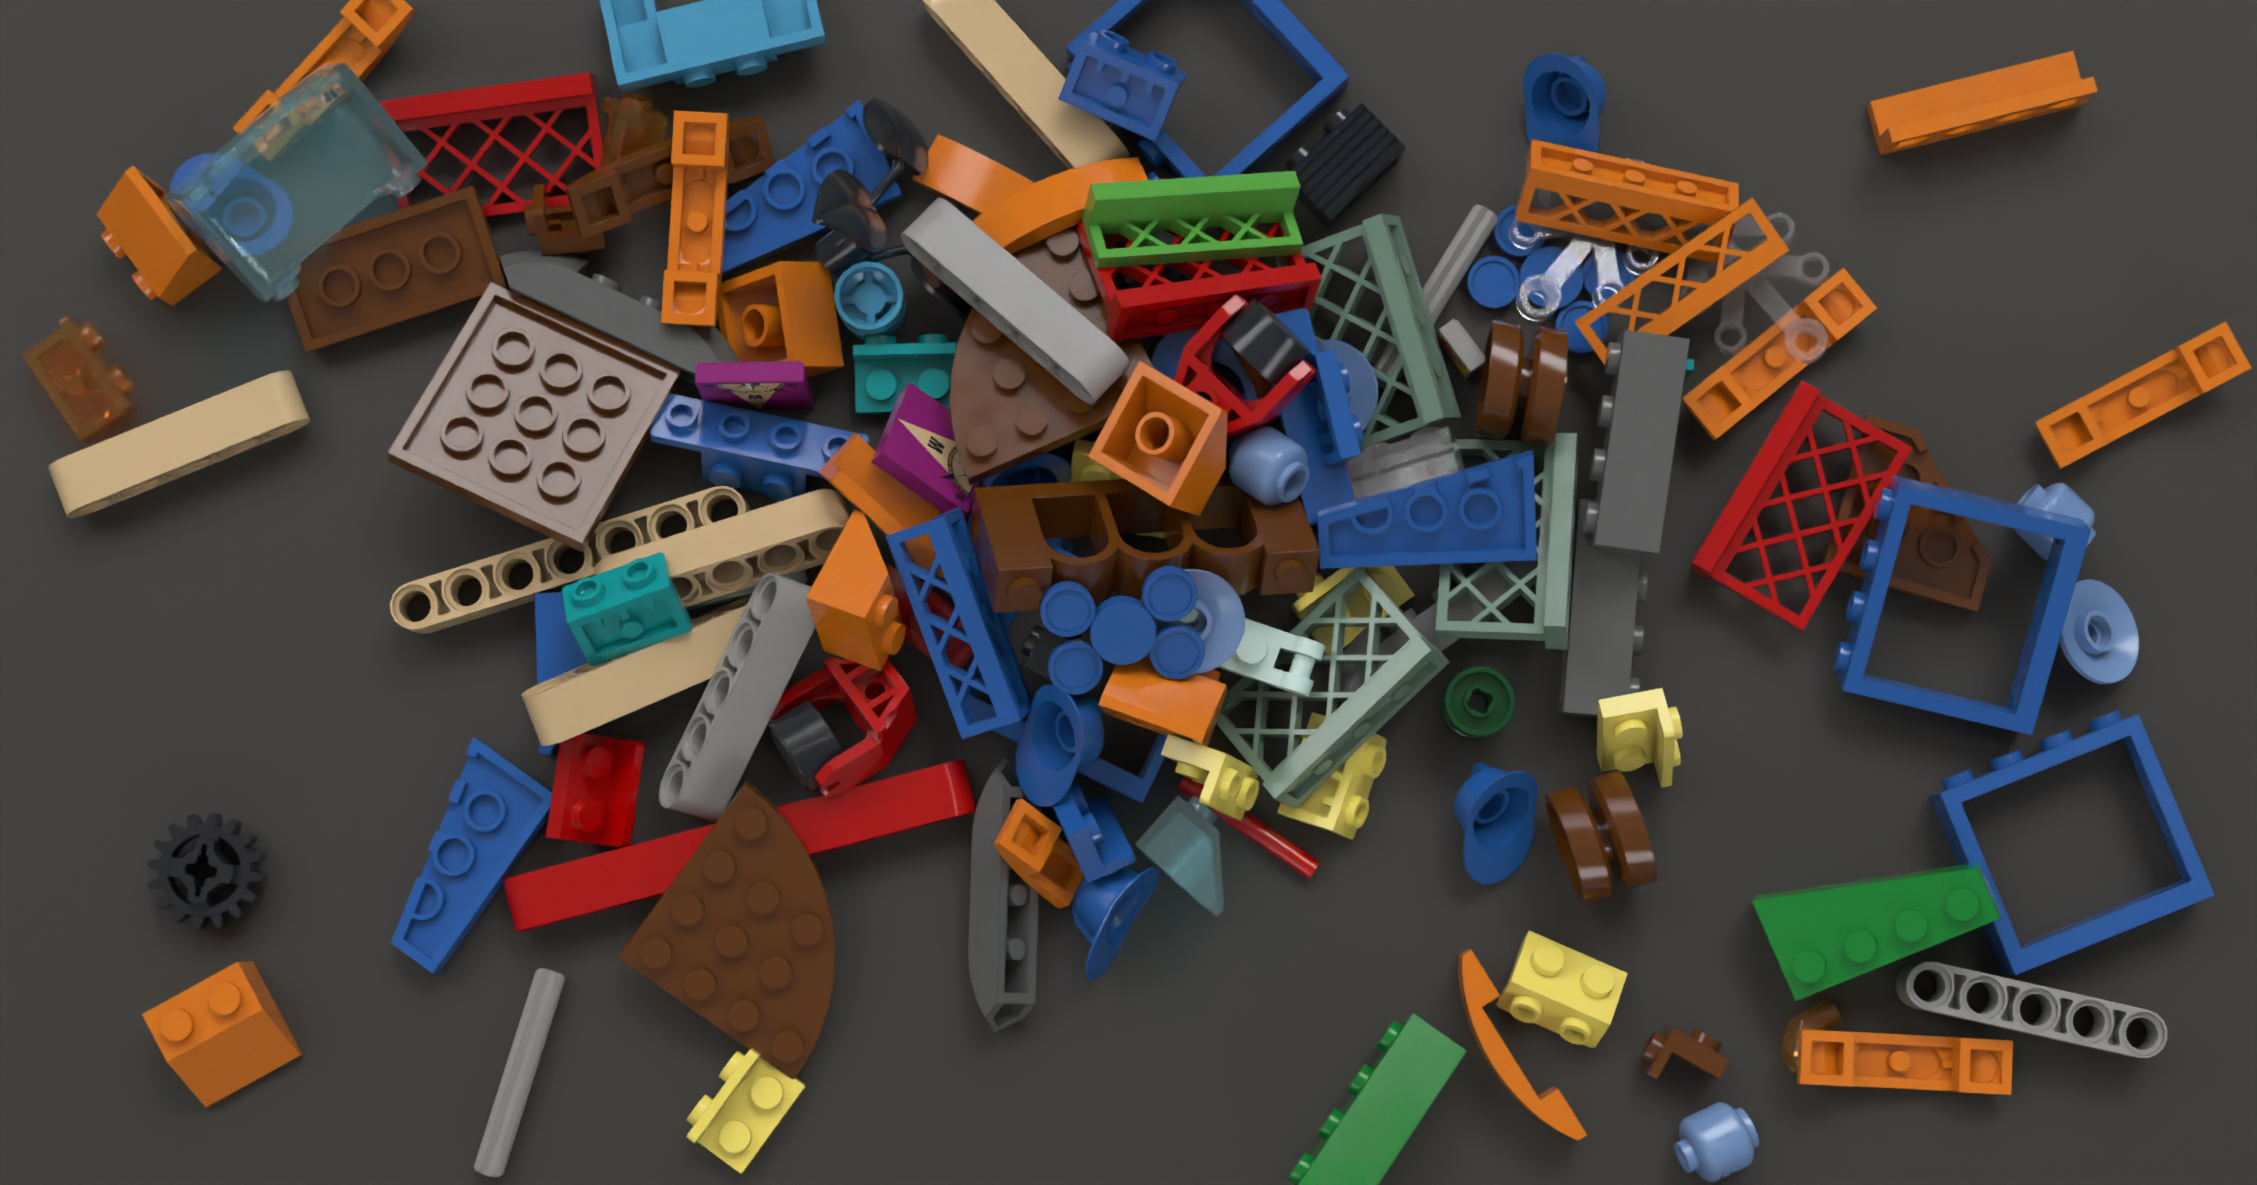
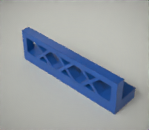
(982, 626)

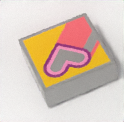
(1460, 348)

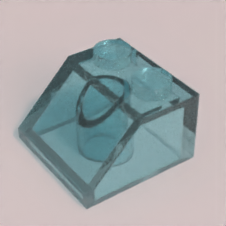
(1188, 851)

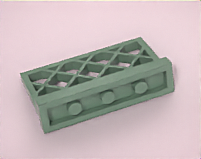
(1404, 311)
(1553, 554)
(1358, 717)

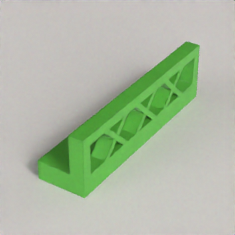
(1188, 209)

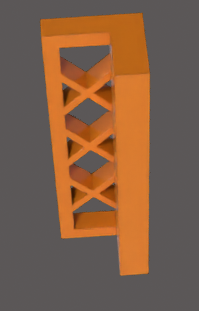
(1978, 103)
(1623, 184)
(1702, 294)
(880, 496)

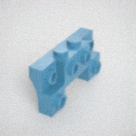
(704, 38)

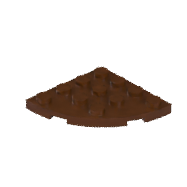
(1005, 400)
(746, 934)

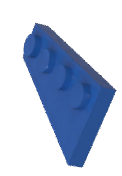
(781, 203)
(1449, 519)
(483, 836)

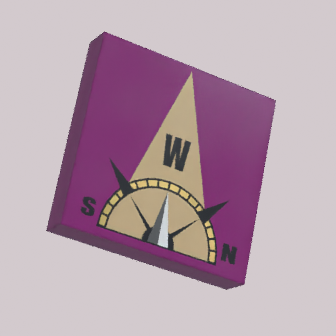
(756, 384)
(922, 451)

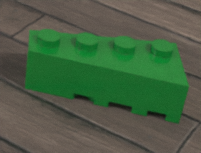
(1861, 925)
(1383, 1107)

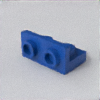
(1123, 83)
(1093, 834)

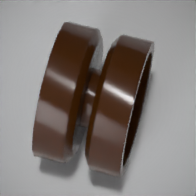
(1528, 383)
(1606, 835)

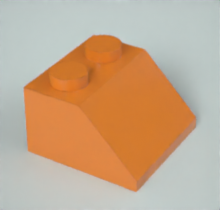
(161, 247)
(782, 316)
(1165, 440)
(855, 600)
(1163, 704)
(223, 1033)

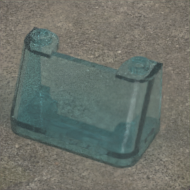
(296, 179)

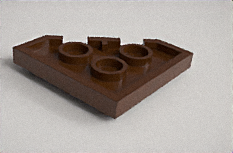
(1937, 550)

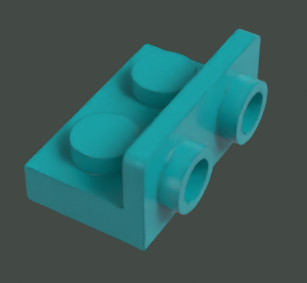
(887, 367)
(625, 609)

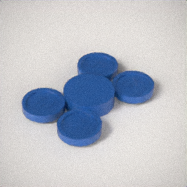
(1495, 281)
(1122, 630)

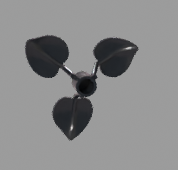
(851, 213)

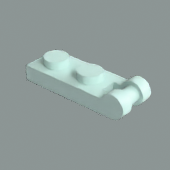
(1259, 651)

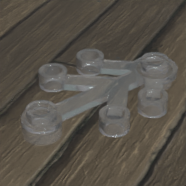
(1604, 254)
(1765, 293)

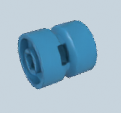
(870, 300)

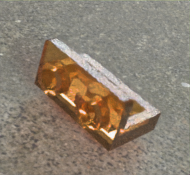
(80, 378)

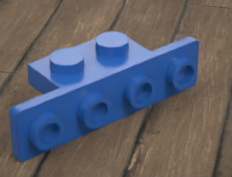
(1322, 423)
(749, 446)

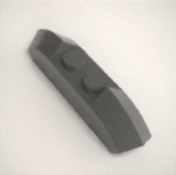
(597, 302)
(1462, 610)
(1001, 911)

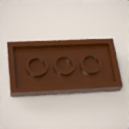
(396, 269)

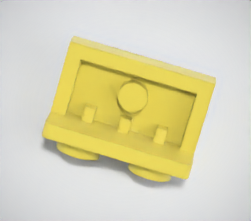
(1562, 990)

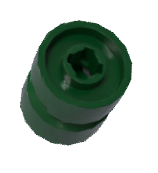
(1477, 703)

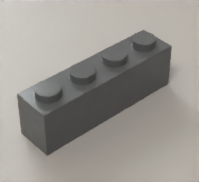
(1637, 443)
(1600, 625)

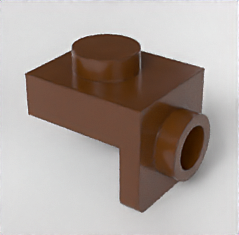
(557, 227)
(1697, 1050)

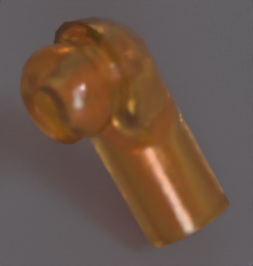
(1819, 1017)

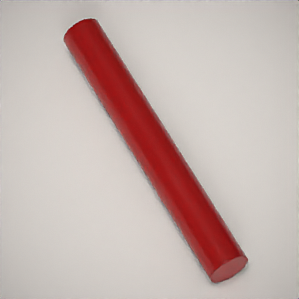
(1261, 835)

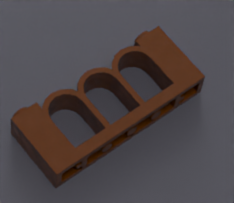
(1020, 566)

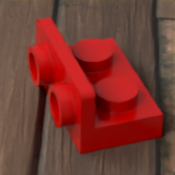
(595, 790)

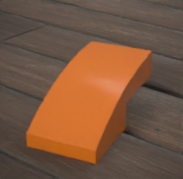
(1038, 855)

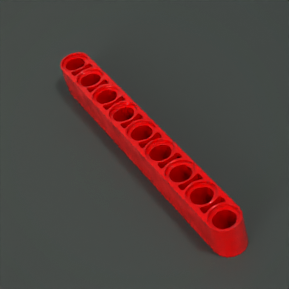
(820, 823)

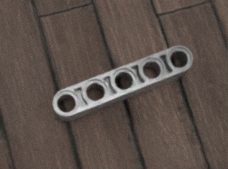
(1015, 301)
(739, 699)
(2056, 1009)

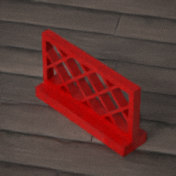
(503, 103)
(1187, 305)
(1759, 484)

